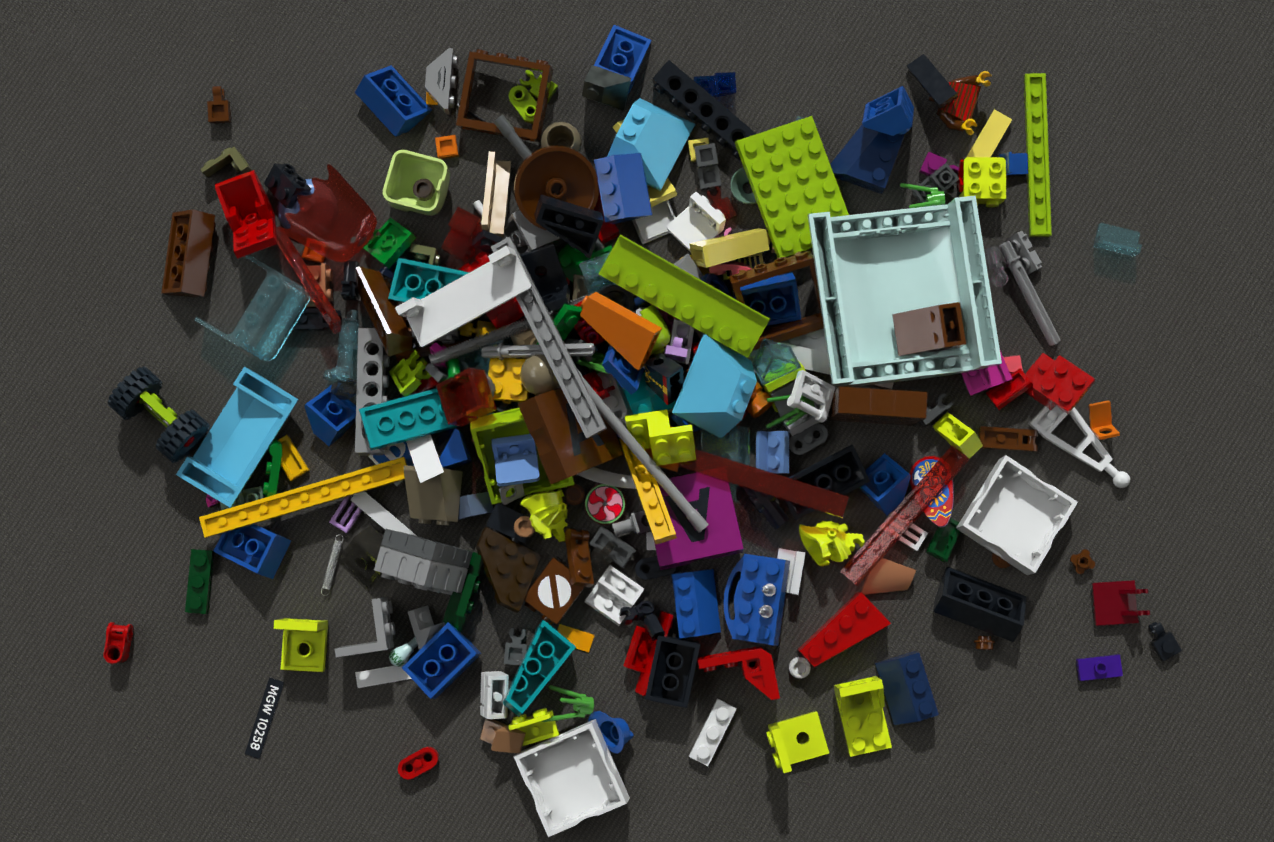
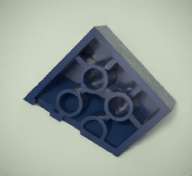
(867, 159)

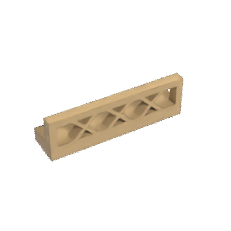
(496, 195)

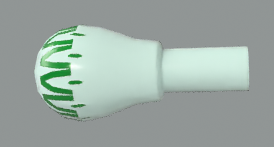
(401, 654)

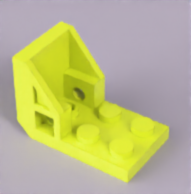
(863, 715)

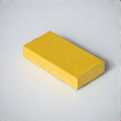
(291, 459)

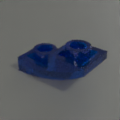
(719, 84)

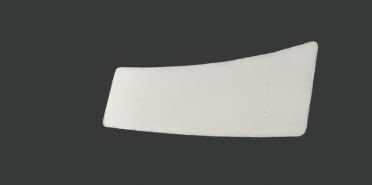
(608, 478)

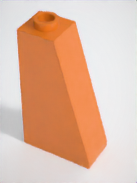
(621, 328)

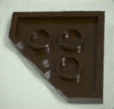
(507, 567)

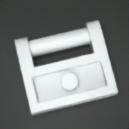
(815, 390)

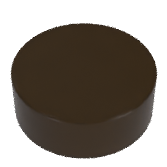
(423, 189)

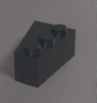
(570, 222)

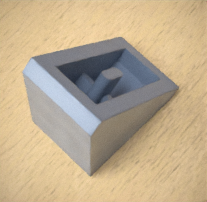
(475, 505)

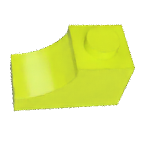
(958, 435)

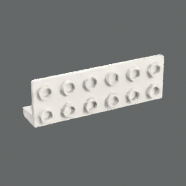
(466, 297)

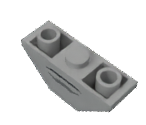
(440, 80)

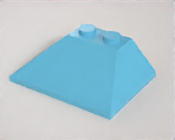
(656, 136)
(716, 388)

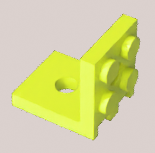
(303, 631)
(783, 738)

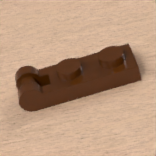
(1008, 438)
(579, 558)

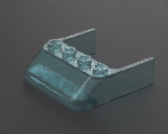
(268, 316)

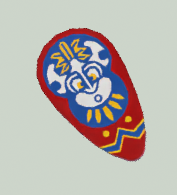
(941, 508)

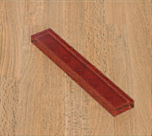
(308, 281)

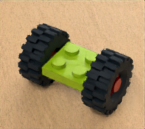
(140, 392)

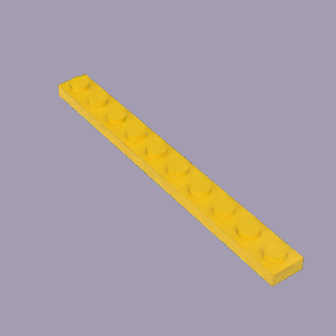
(303, 497)

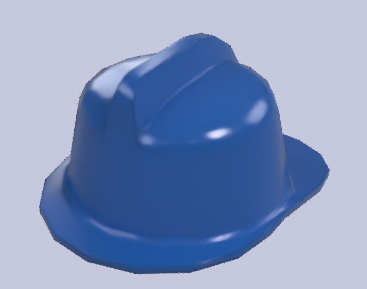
(614, 730)

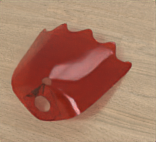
(331, 219)

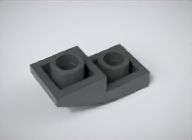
(942, 178)

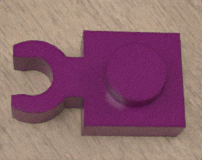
(933, 162)

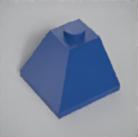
(330, 416)
(886, 484)

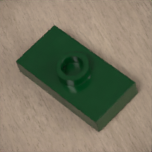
(944, 541)

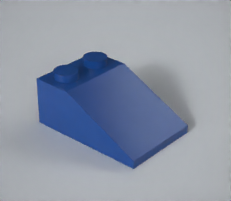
(623, 53)
(254, 549)

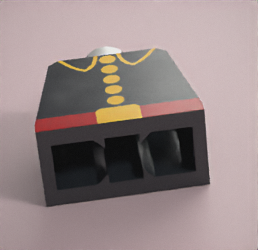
(664, 377)

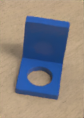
(1015, 163)

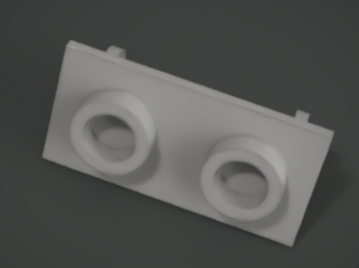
(1028, 259)

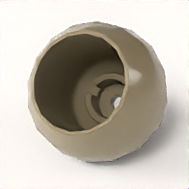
(561, 135)
(537, 375)

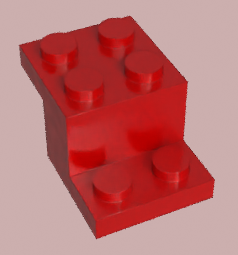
(1057, 383)

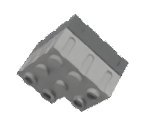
(422, 562)

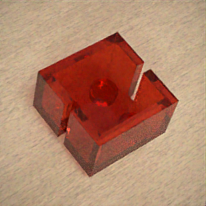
(466, 400)

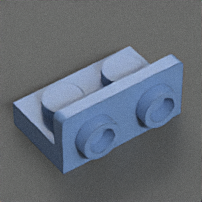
(772, 451)

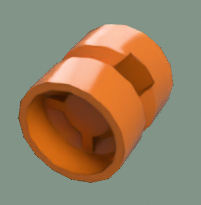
(758, 402)

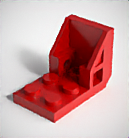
(247, 213)
(760, 675)

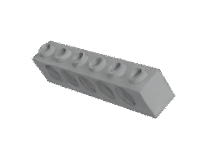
(366, 340)

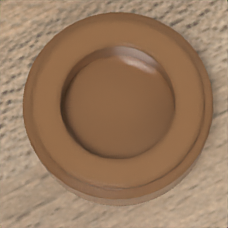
(524, 527)

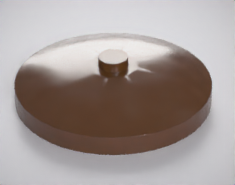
(556, 174)

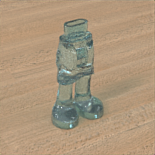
(346, 347)

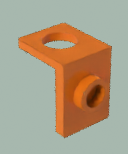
(1101, 420)

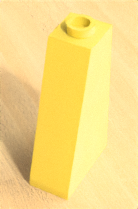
(729, 247)

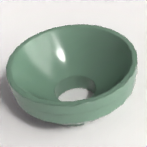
(737, 181)

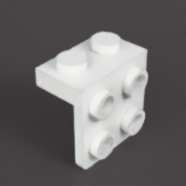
(697, 222)

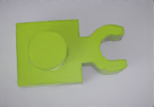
(535, 85)

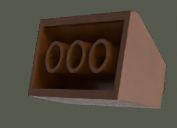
(188, 253)
(382, 312)

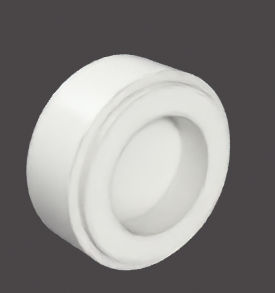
(799, 667)

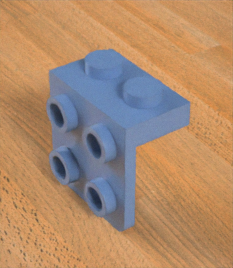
(515, 460)

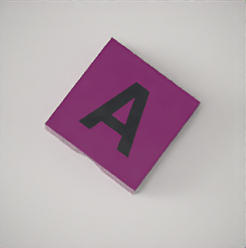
(715, 504)

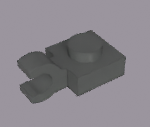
(932, 413)

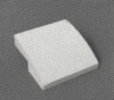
(613, 593)

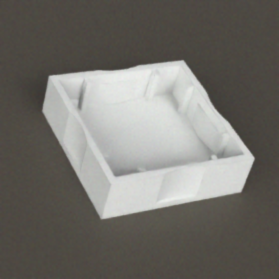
(1016, 515)
(572, 777)

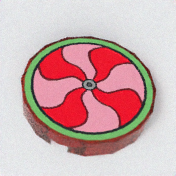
(605, 504)

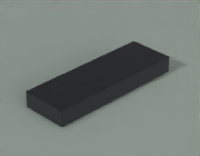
(932, 81)

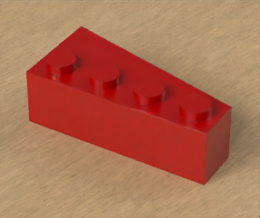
(844, 629)

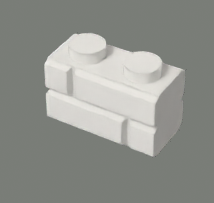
(493, 691)

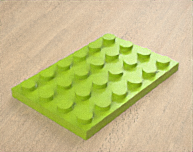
(790, 181)

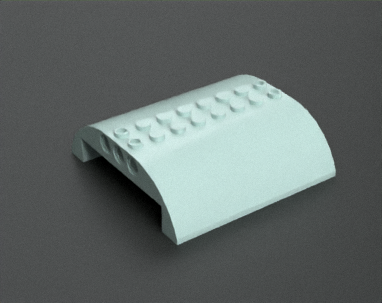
(897, 265)

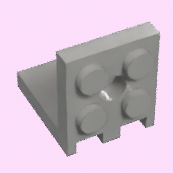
(384, 631)

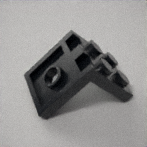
(553, 285)

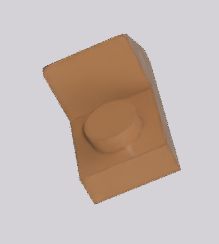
(501, 737)

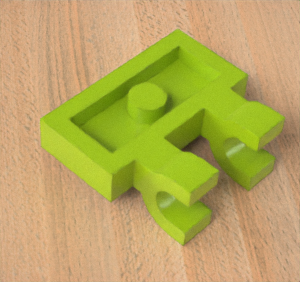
(409, 373)

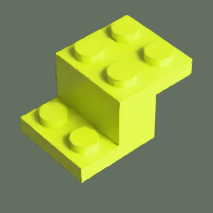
(667, 443)

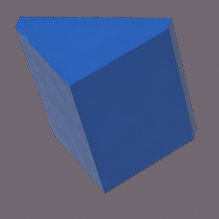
(456, 451)

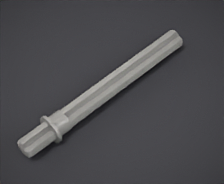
(1029, 293)
(516, 351)

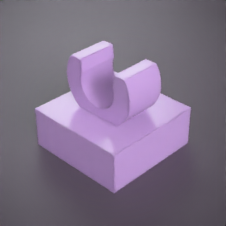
(675, 351)

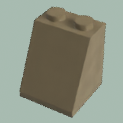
(435, 497)

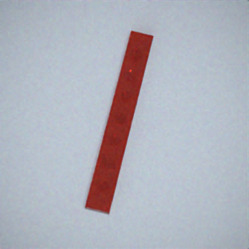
(767, 483)
(904, 515)

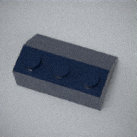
(906, 688)

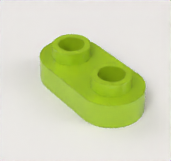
(524, 103)

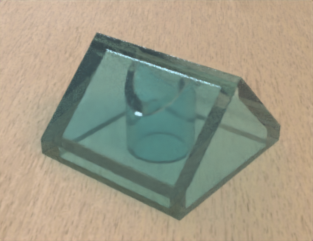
(774, 361)

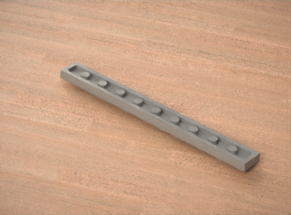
(557, 354)

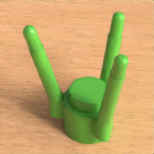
(933, 199)
(800, 413)
(581, 704)

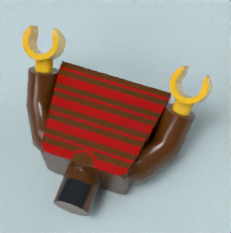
(959, 112)

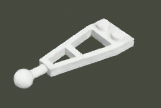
(1048, 420)

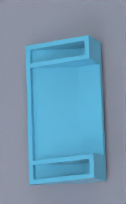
(238, 438)

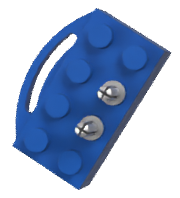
(757, 599)

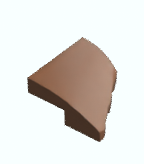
(888, 577)

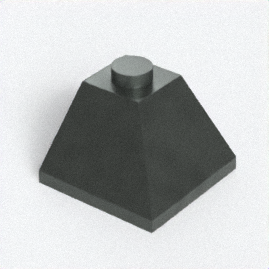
(606, 87)

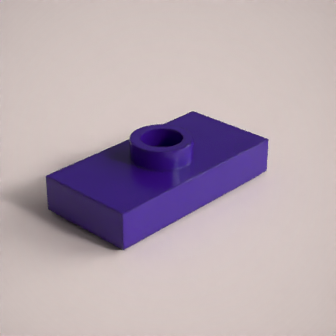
(1099, 667)

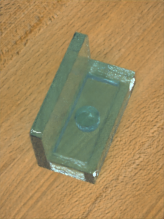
(1117, 240)

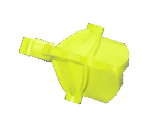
(547, 513)
(829, 541)

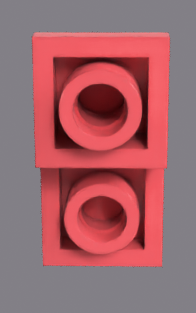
(732, 266)

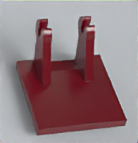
(1116, 602)

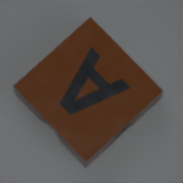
(878, 406)
(561, 440)

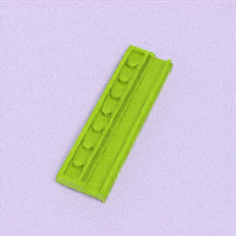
(684, 296)

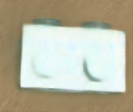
(590, 271)

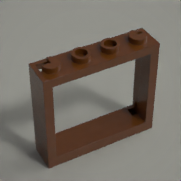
(502, 59)
(778, 267)

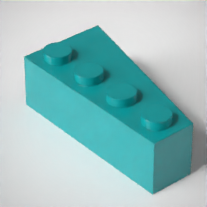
(540, 663)

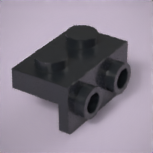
(286, 184)

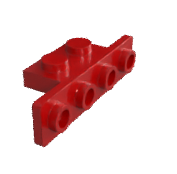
(642, 651)

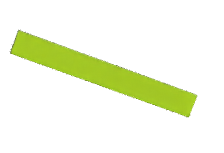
(1038, 155)

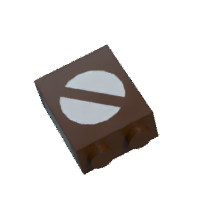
(552, 592)

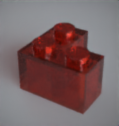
(463, 230)

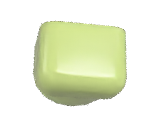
(408, 168)

